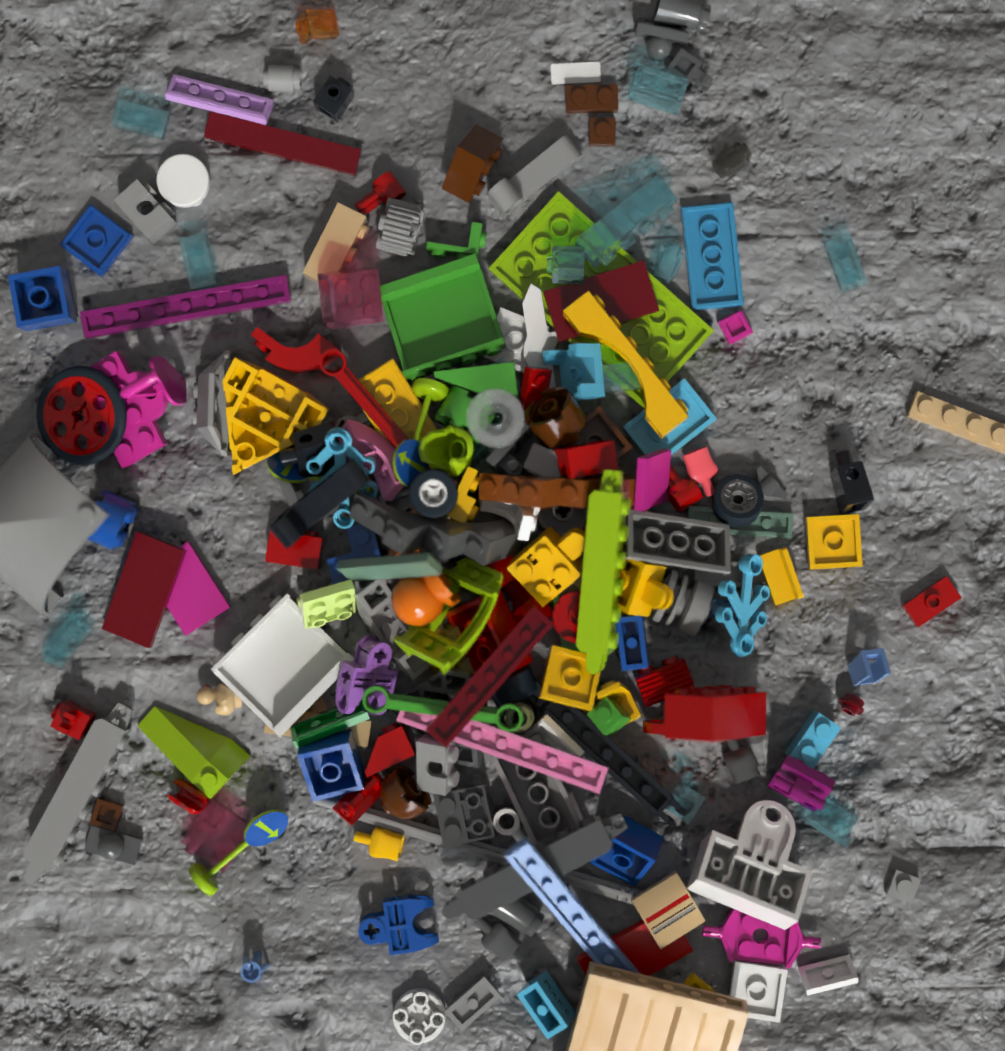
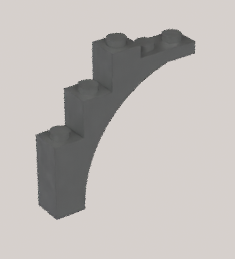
(445, 539)

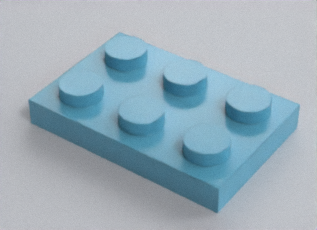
(698, 419)

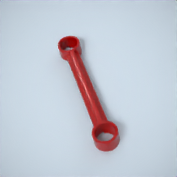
(364, 399)

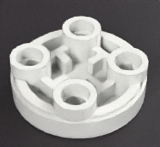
(183, 180)
(419, 1015)

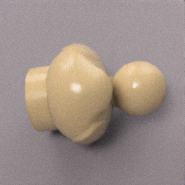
(224, 698)

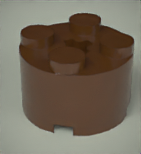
(556, 418)

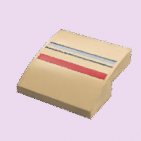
(667, 910)

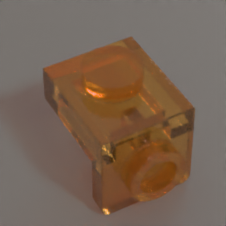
(316, 25)

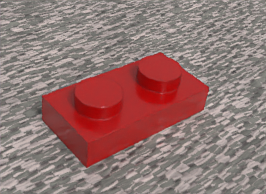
(534, 382)

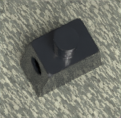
(306, 445)
(851, 494)

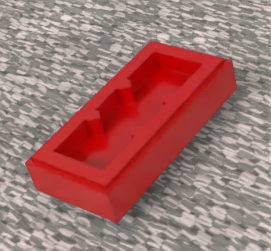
(931, 601)

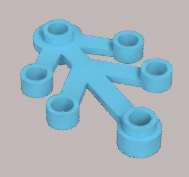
(340, 451)
(742, 635)

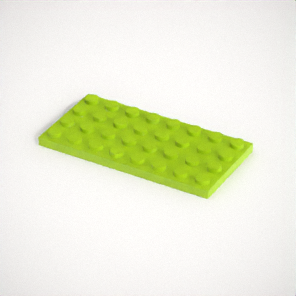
(663, 337)

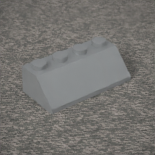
(678, 541)
(538, 799)

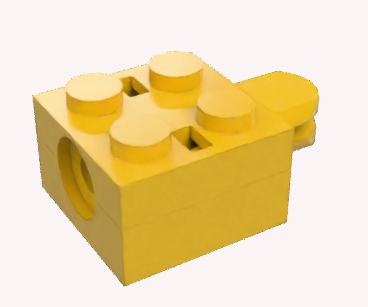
(552, 564)
(644, 588)

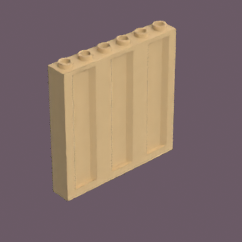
(652, 1014)

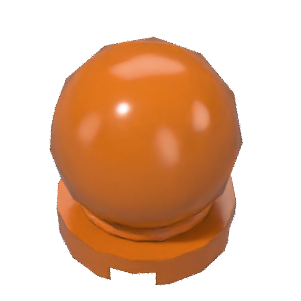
(422, 598)

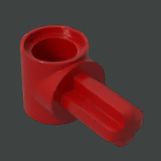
(383, 187)
(682, 492)

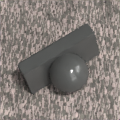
(661, 39)
(113, 845)

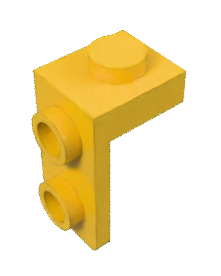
(623, 696)

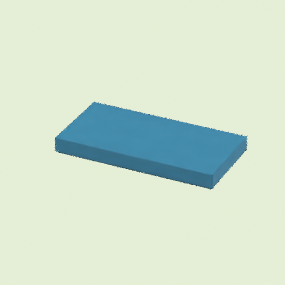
(712, 256)

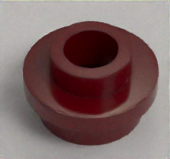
(851, 704)

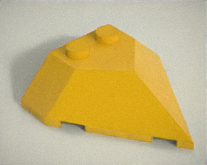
(264, 413)

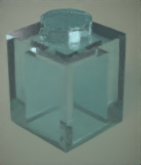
(567, 264)

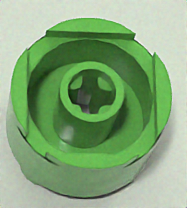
(454, 410)

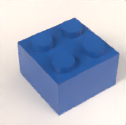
(42, 298)
(332, 766)

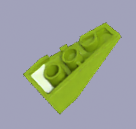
(196, 751)

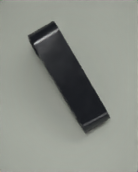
(318, 502)

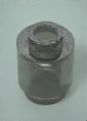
(731, 159)

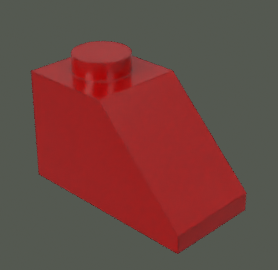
(390, 748)

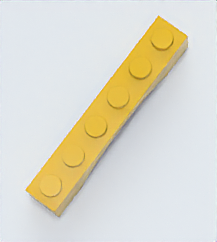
(592, 322)

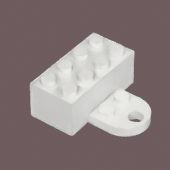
(754, 868)

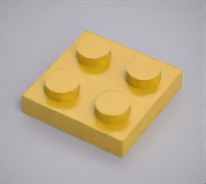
(833, 541)
(568, 680)

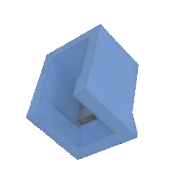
(869, 667)

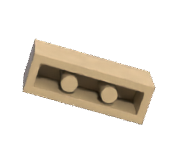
(337, 242)

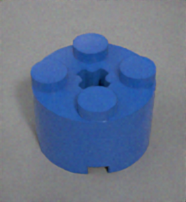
(112, 530)

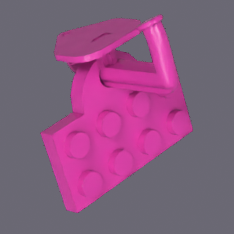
(136, 388)

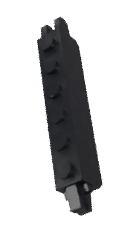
(611, 755)

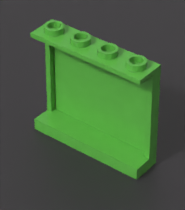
(442, 318)

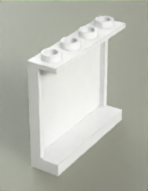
(280, 665)

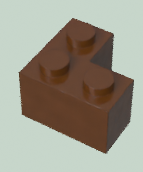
(472, 162)

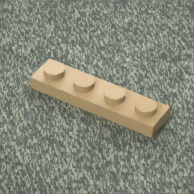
(957, 421)

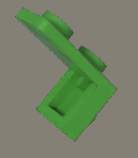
(476, 240)

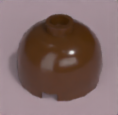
(401, 796)

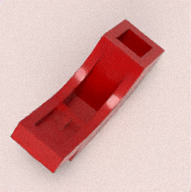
(296, 359)

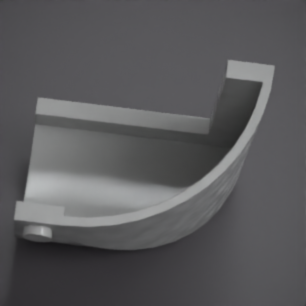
(40, 523)

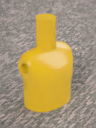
(382, 843)

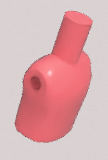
(701, 468)

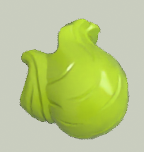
(447, 450)

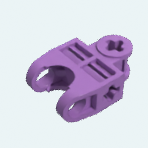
(365, 672)

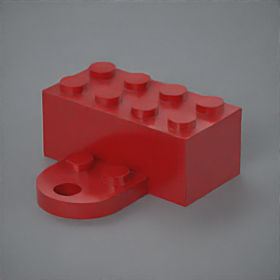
(711, 714)

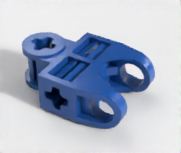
(388, 927)

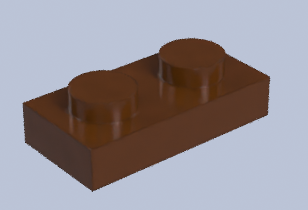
(591, 98)

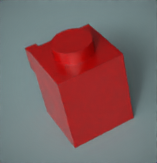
(72, 719)

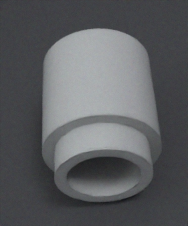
(282, 78)

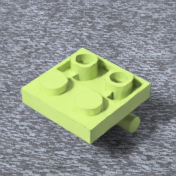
(327, 604)

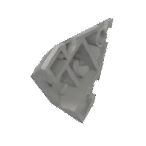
(377, 613)

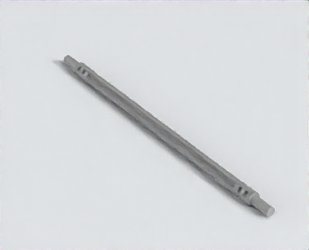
(485, 851)

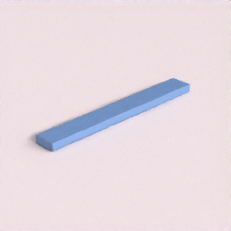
(566, 906)

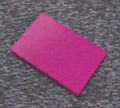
(195, 594)

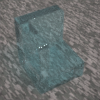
(689, 799)

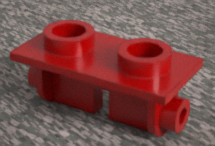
(356, 803)

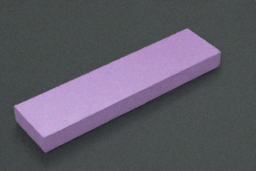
(219, 99)

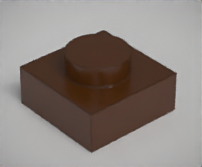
(602, 132)

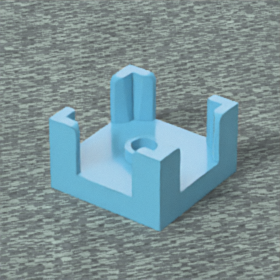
(579, 369)

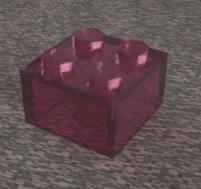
(350, 297)

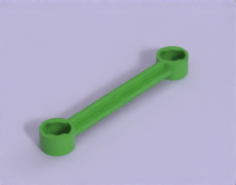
(435, 706)

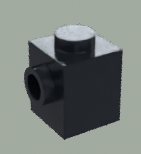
(334, 98)

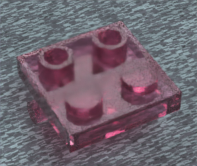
(215, 833)

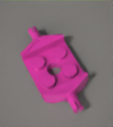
(777, 948)

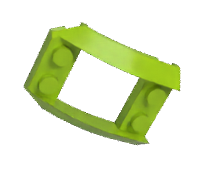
(439, 650)

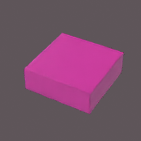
(735, 327)

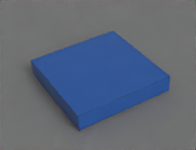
(96, 240)

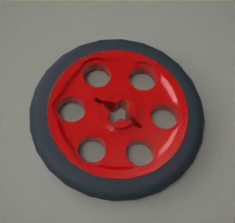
(49, 416)

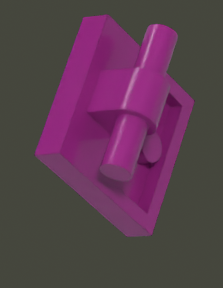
(802, 783)

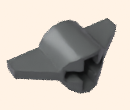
(768, 484)

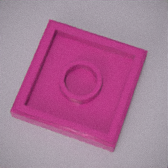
(652, 479)

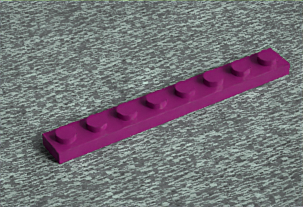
(185, 306)

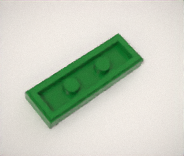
(326, 725)

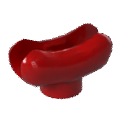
(189, 797)

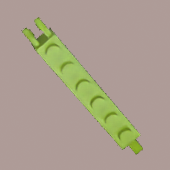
(602, 570)

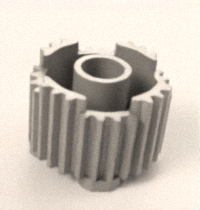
(400, 227)

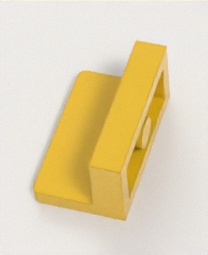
(780, 576)

